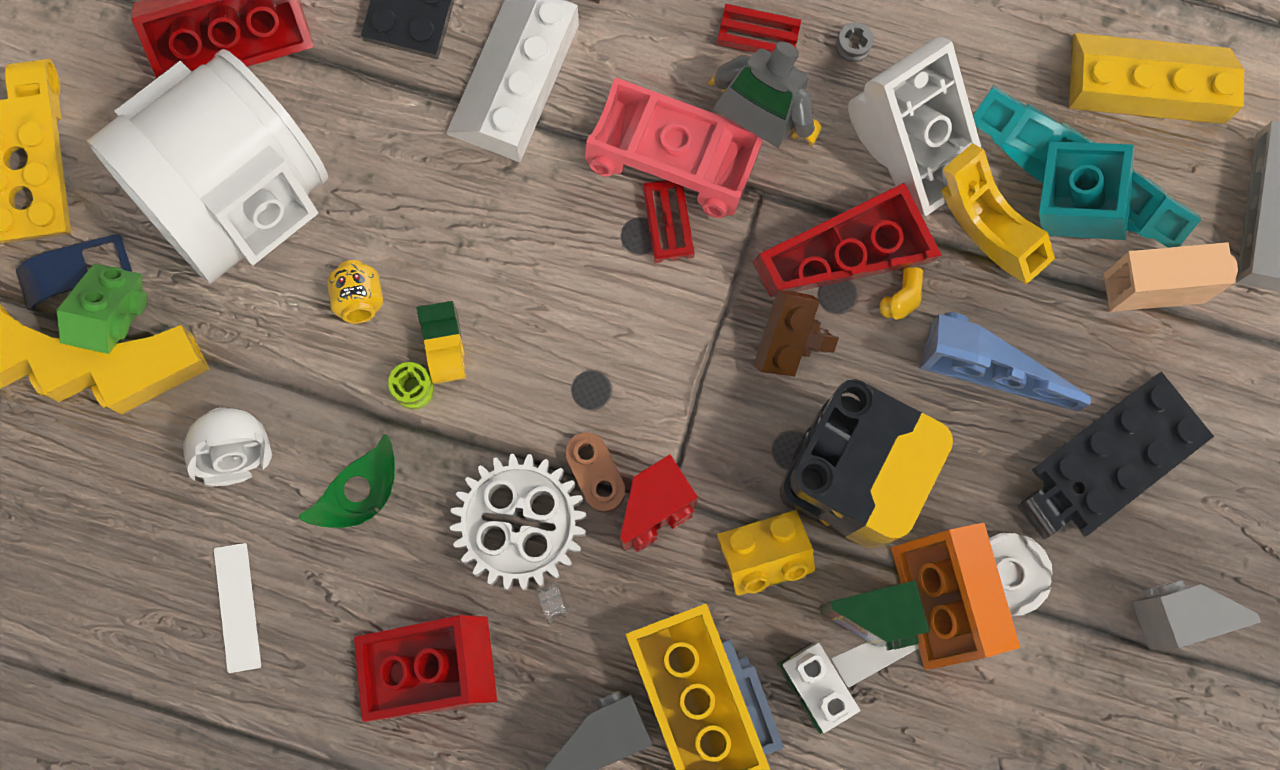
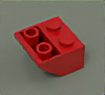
(656, 499)

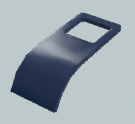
(61, 269)

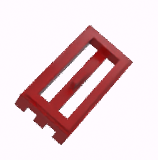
(759, 18)
(672, 252)

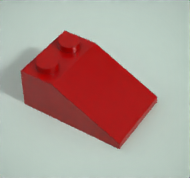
(425, 668)

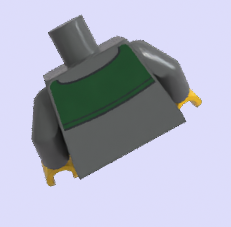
(767, 95)

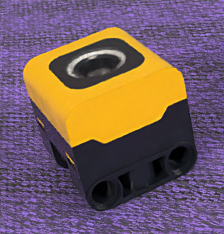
(866, 465)

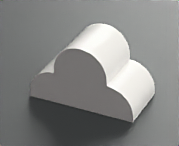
(917, 120)

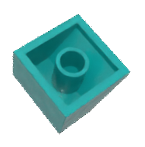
(1087, 190)

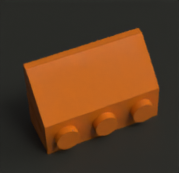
(958, 595)

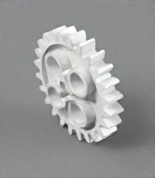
(526, 484)

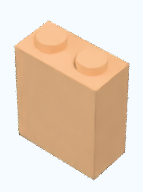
(1170, 276)

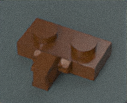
(792, 334)

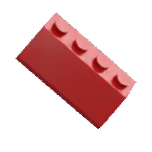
(201, 28)

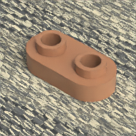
(594, 472)

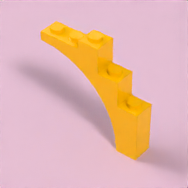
(122, 379)

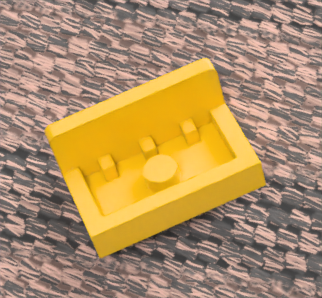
(767, 553)

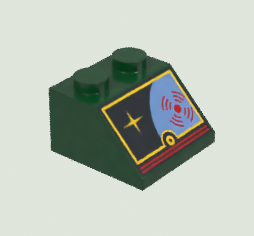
(882, 615)

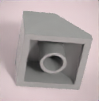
(1183, 615)

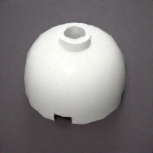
(225, 446)

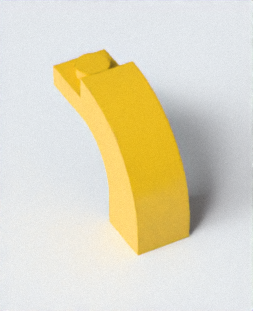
(989, 219)

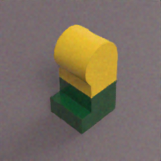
(442, 341)

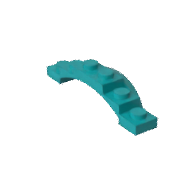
(1025, 138)

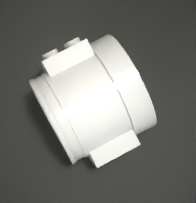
(213, 163)

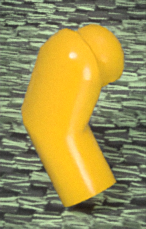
(907, 298)

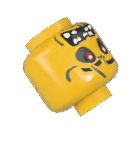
(354, 291)

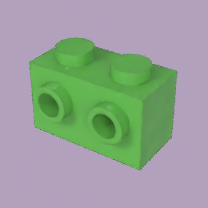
(101, 308)

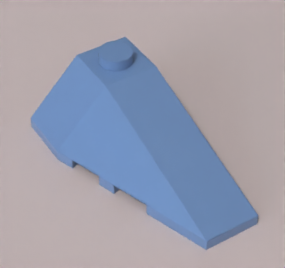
(981, 358)

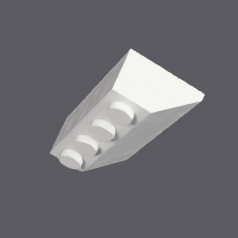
(515, 75)

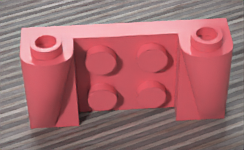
(674, 144)

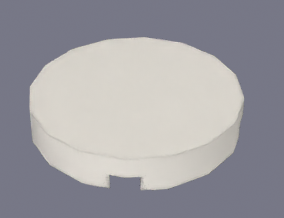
(1028, 559)

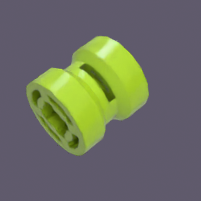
(416, 391)

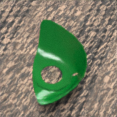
(336, 510)

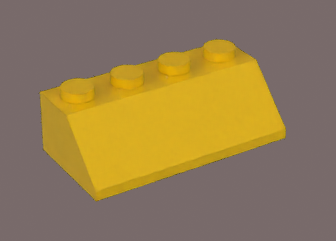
(1155, 79)
(695, 694)

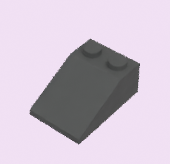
(604, 736)

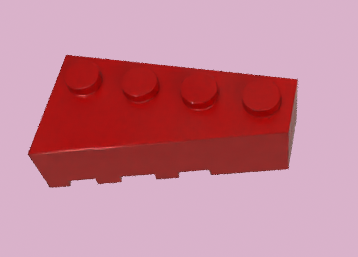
(856, 244)

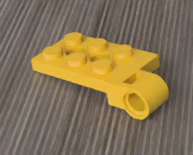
(30, 124)

